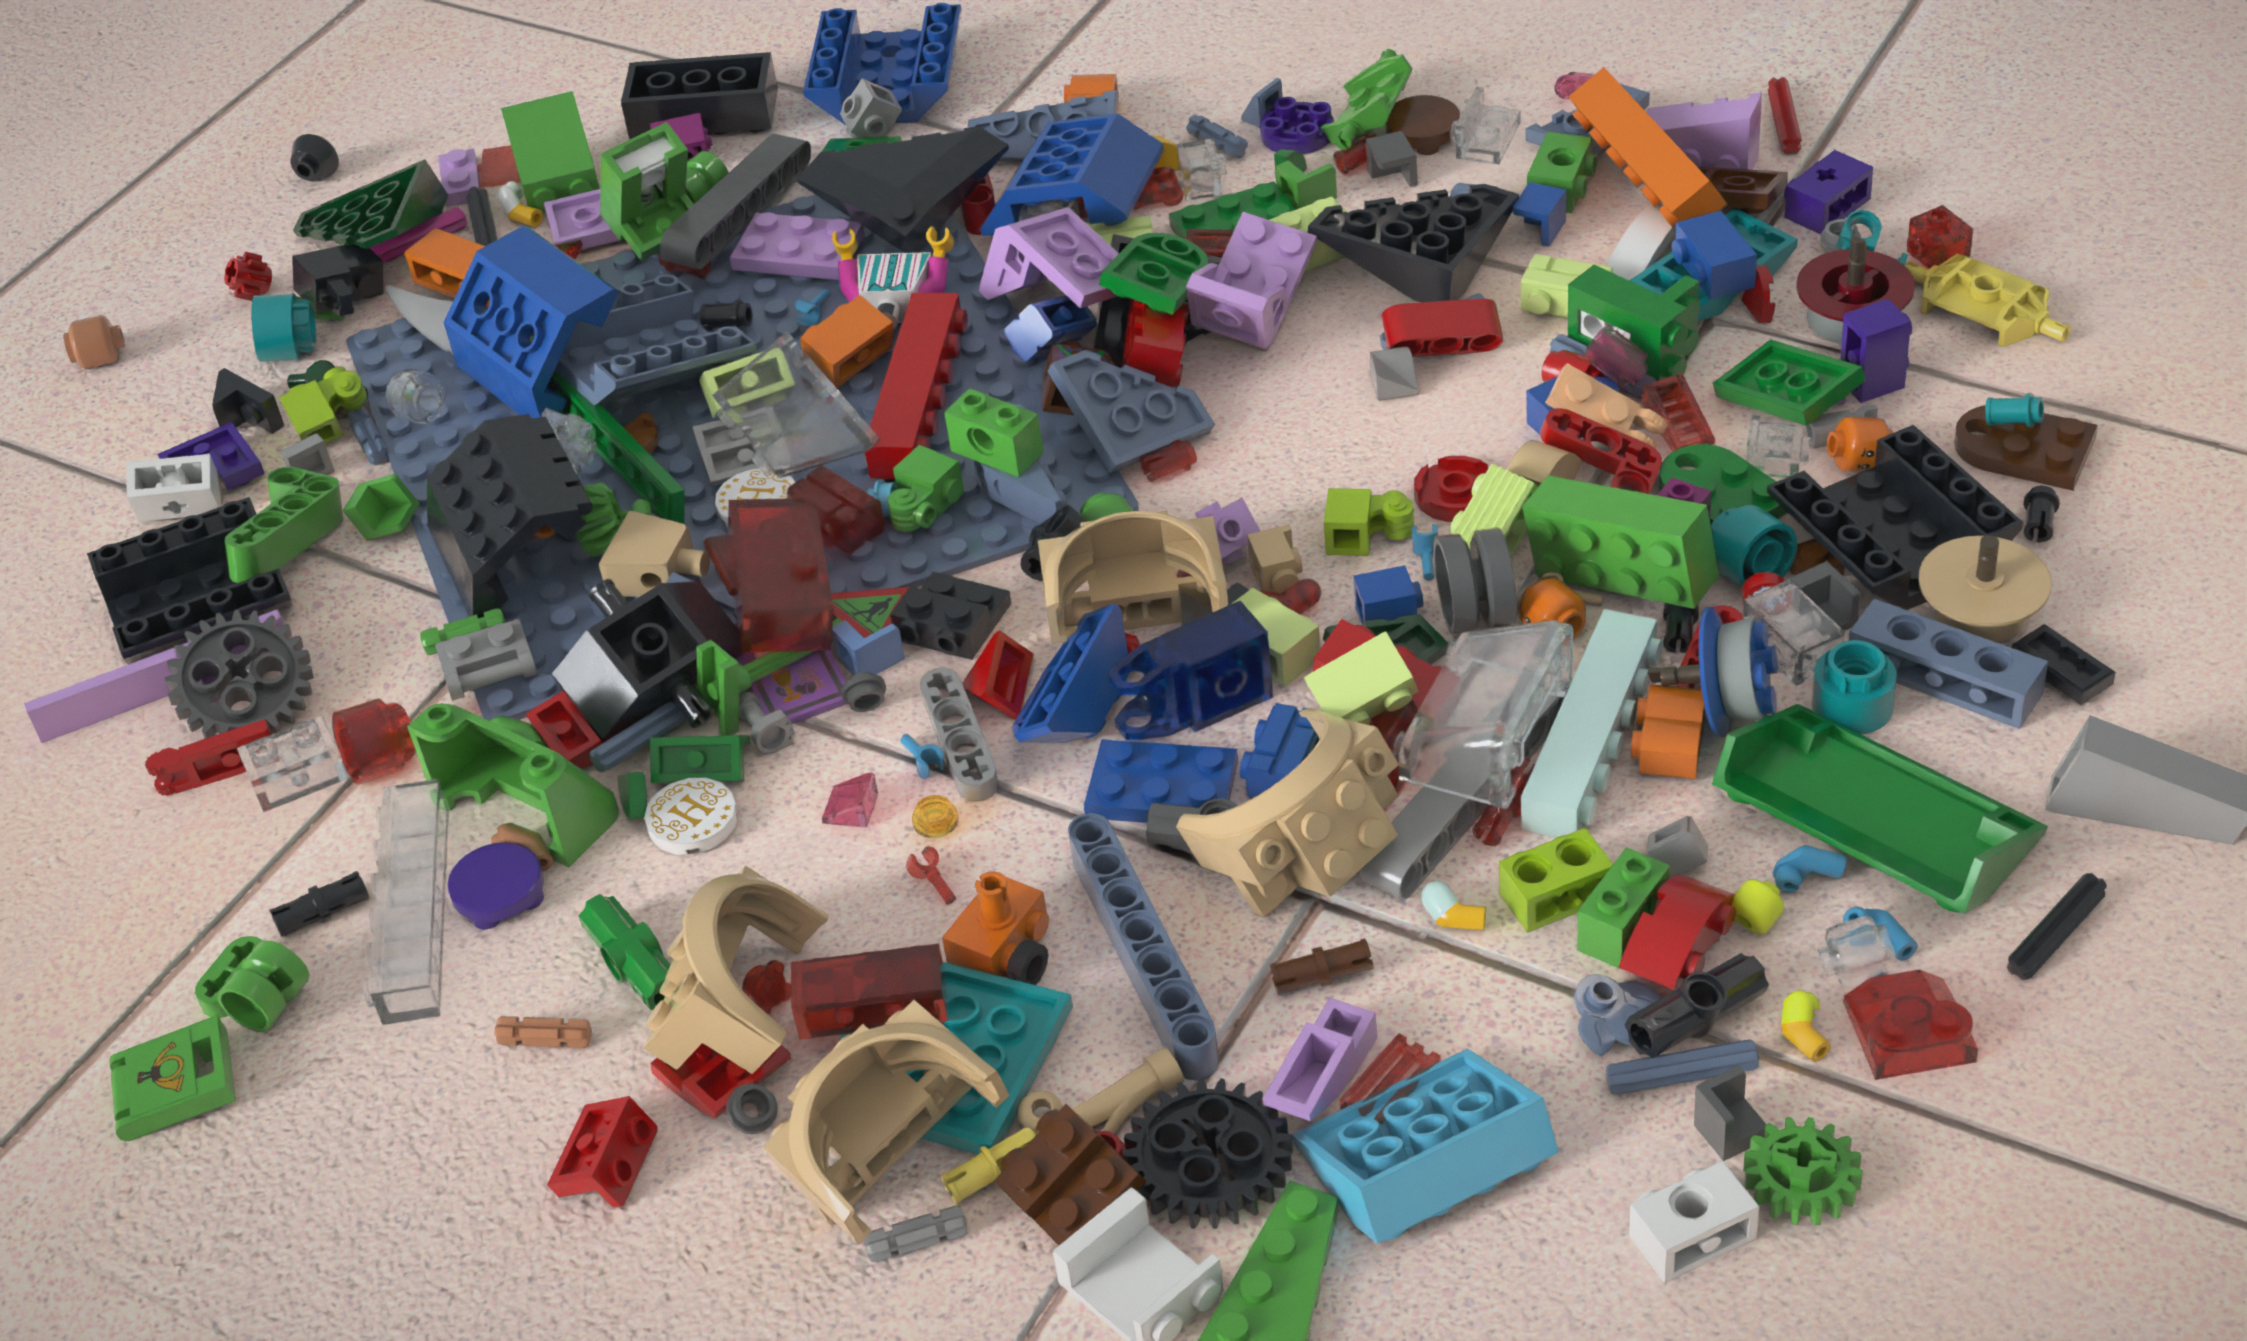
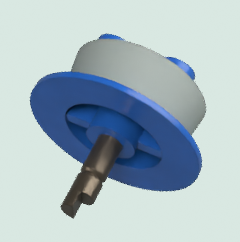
(1731, 671)

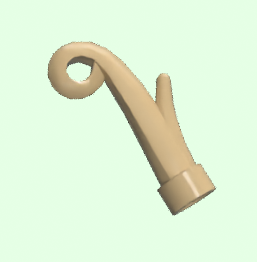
(1118, 1100)

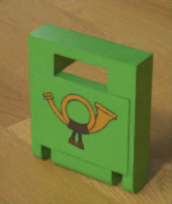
(160, 1079)

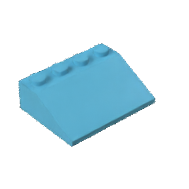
(1436, 1148)

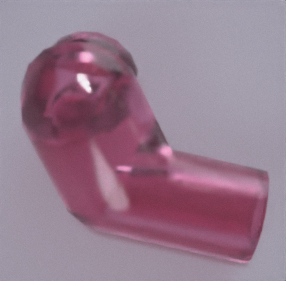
(1570, 82)

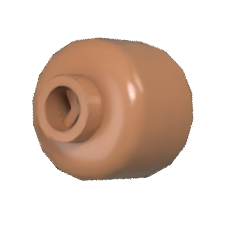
(93, 342)

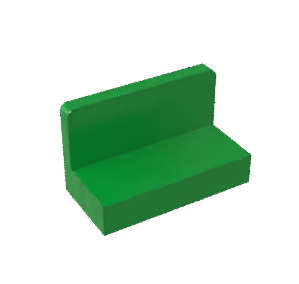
(697, 757)

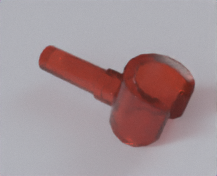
(930, 872)

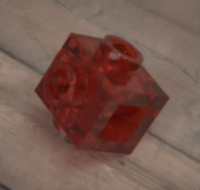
(1938, 236)

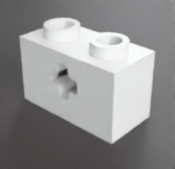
(173, 487)

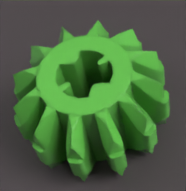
(601, 521)

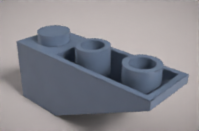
(1028, 495)

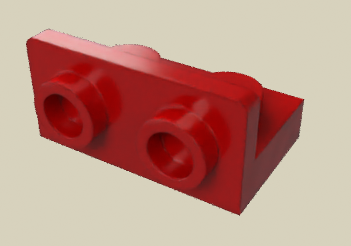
(604, 1151)

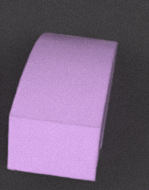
(1322, 1060)

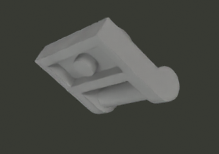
(485, 658)

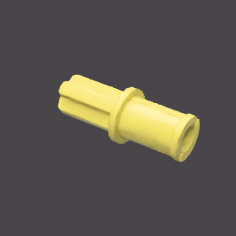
(982, 1168)

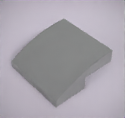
(723, 451)

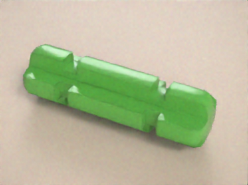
(459, 628)

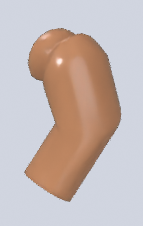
(532, 840)

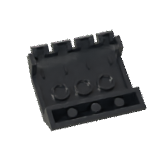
(495, 497)

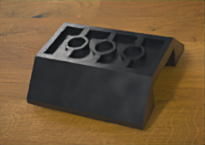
(1895, 513)
(177, 577)

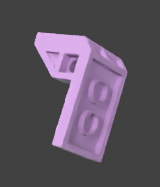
(1048, 248)
(1253, 281)

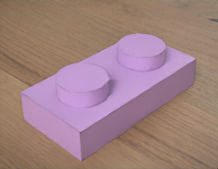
(459, 174)

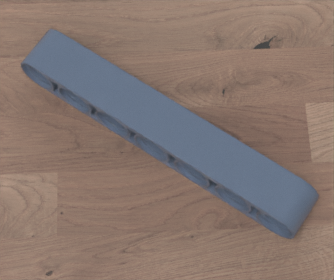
(1143, 946)

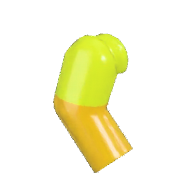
(1797, 1025)

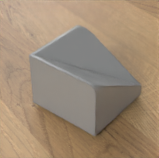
(1393, 373)
(1679, 846)

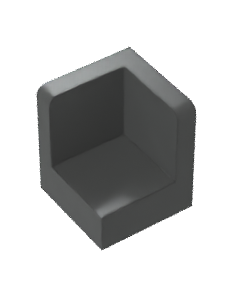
(1391, 155)
(1830, 593)
(1725, 1115)

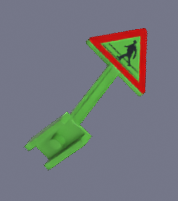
(723, 678)

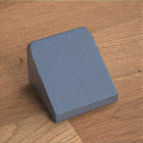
(1262, 102)

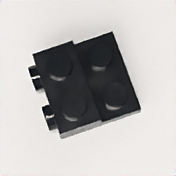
(950, 614)

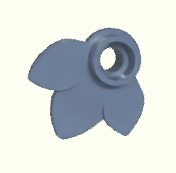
(1604, 1020)

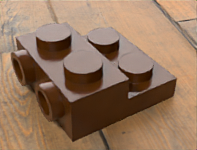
(1065, 1174)

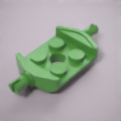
(1370, 99)

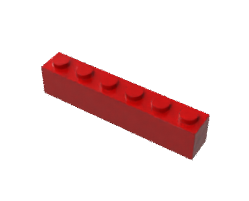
(916, 379)

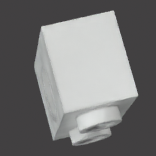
(1720, 1221)

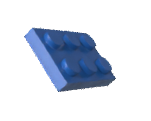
(1141, 773)

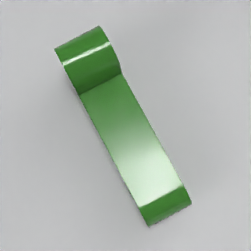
(300, 513)

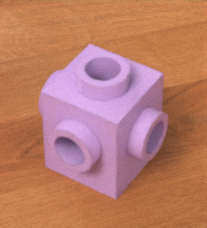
(1232, 526)

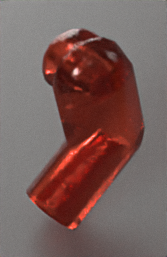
(1299, 596)

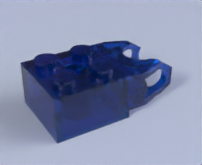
(1196, 674)

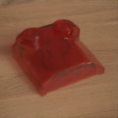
(1910, 1024)

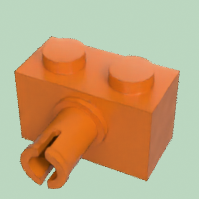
(995, 924)

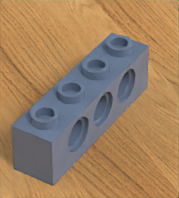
(1954, 663)

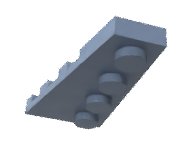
(1023, 127)

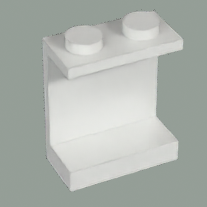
(1135, 1273)

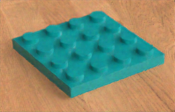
(1009, 1029)

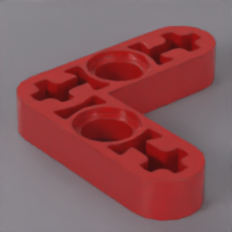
(1625, 469)

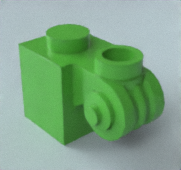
(925, 488)

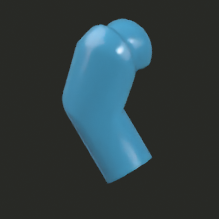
(1803, 861)
(1902, 943)

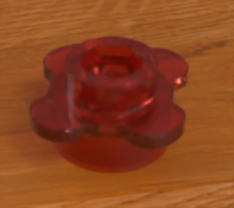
(763, 977)

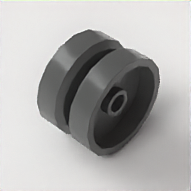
(1475, 580)

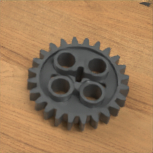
(239, 675)

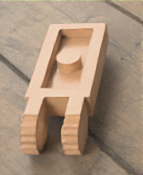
(1602, 404)

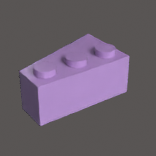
(1714, 133)

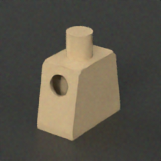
(648, 552)

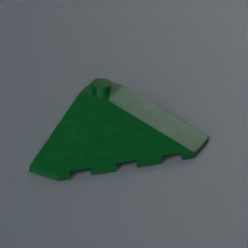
(377, 209)

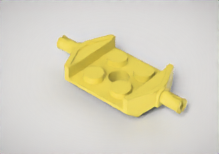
(2011, 306)

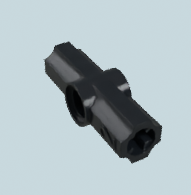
(1696, 1005)

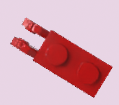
(203, 760)

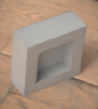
(309, 455)

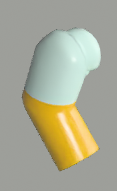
(1448, 911)

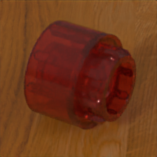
(373, 739)

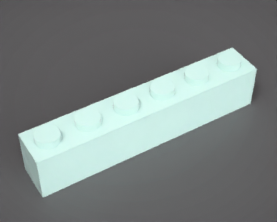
(1591, 725)

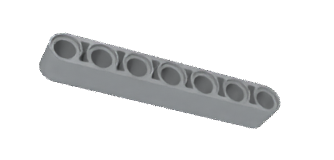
(1435, 823)

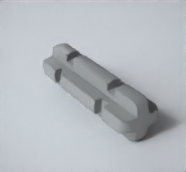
(916, 1233)

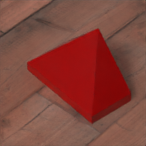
(1001, 674)

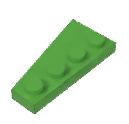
(1281, 1274)

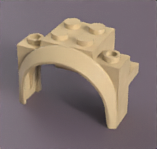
(1132, 564)
(1310, 825)
(871, 1110)

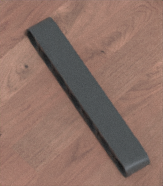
(734, 201)

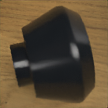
(313, 157)

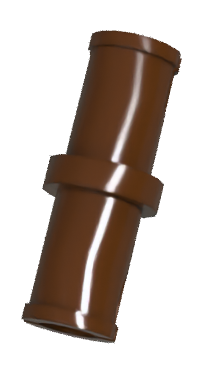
(1321, 966)

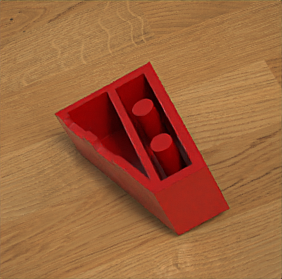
(1156, 342)

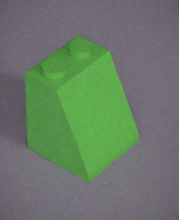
(550, 149)

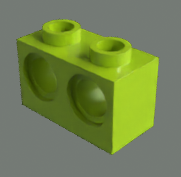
(1552, 878)

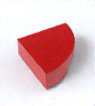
(1758, 298)

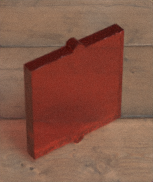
(498, 167)

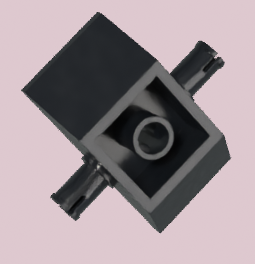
(644, 655)

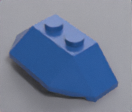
(1075, 685)

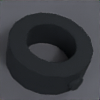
(1028, 962)

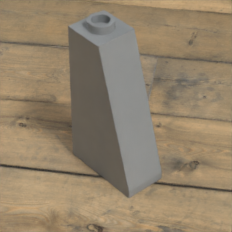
(2147, 785)

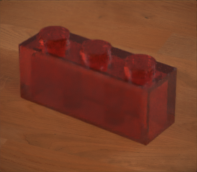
(866, 989)

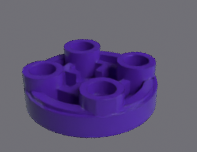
(1295, 125)
(496, 883)

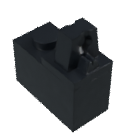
(337, 277)

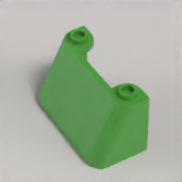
(482, 757)

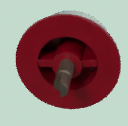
(1849, 281)

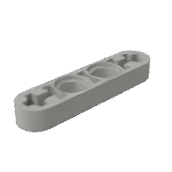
(962, 732)

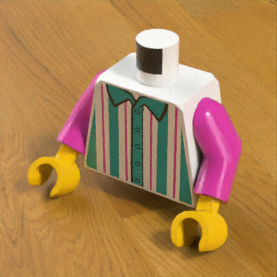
(892, 277)

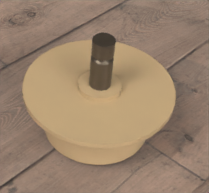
(1985, 585)

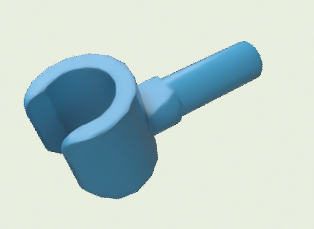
(810, 310)
(1424, 546)
(923, 755)

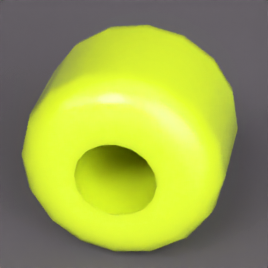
(1757, 905)

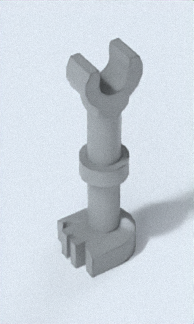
(768, 731)

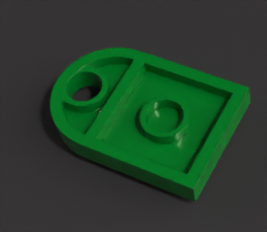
(1154, 270)
(1725, 474)

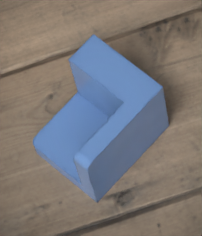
(869, 653)

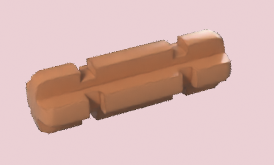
(543, 1032)

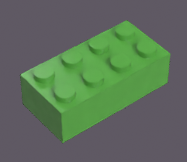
(1622, 541)

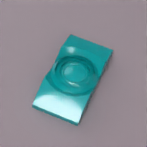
(1769, 243)

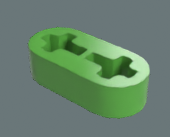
(220, 971)

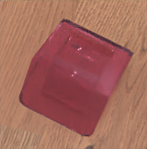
(852, 802)

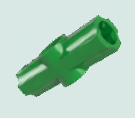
(626, 947)

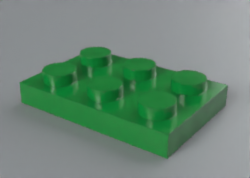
(1223, 213)
(1789, 382)

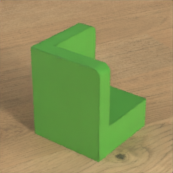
(1307, 188)
(381, 507)

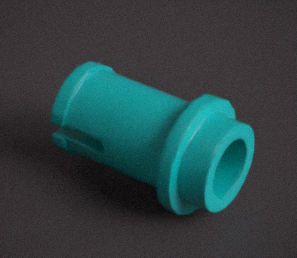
(2015, 410)

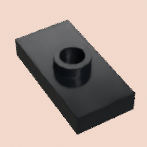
(2068, 666)

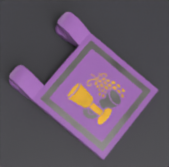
(801, 688)

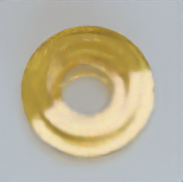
(934, 816)

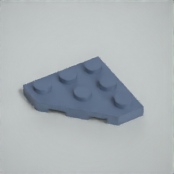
(1127, 409)

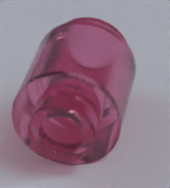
(1617, 357)

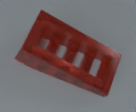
(1678, 390)

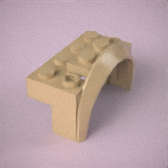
(700, 992)

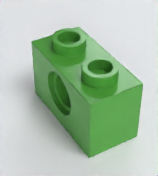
(1564, 163)
(994, 432)
(1617, 904)

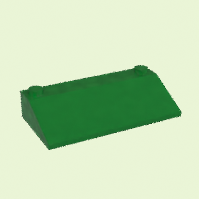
(1877, 805)

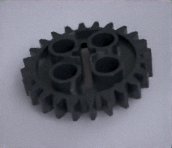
(1226, 1125)

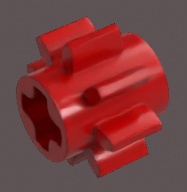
(248, 276)

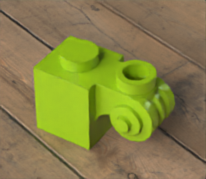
(314, 404)
(1357, 514)

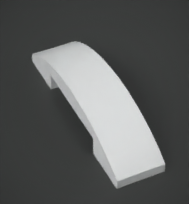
(1641, 243)

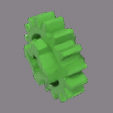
(1803, 1171)

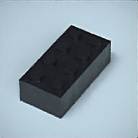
(726, 91)

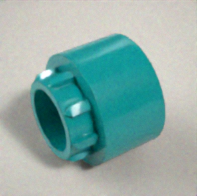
(282, 327)
(1752, 543)
(1855, 686)

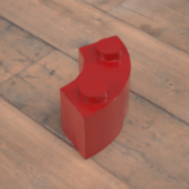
(1679, 931)

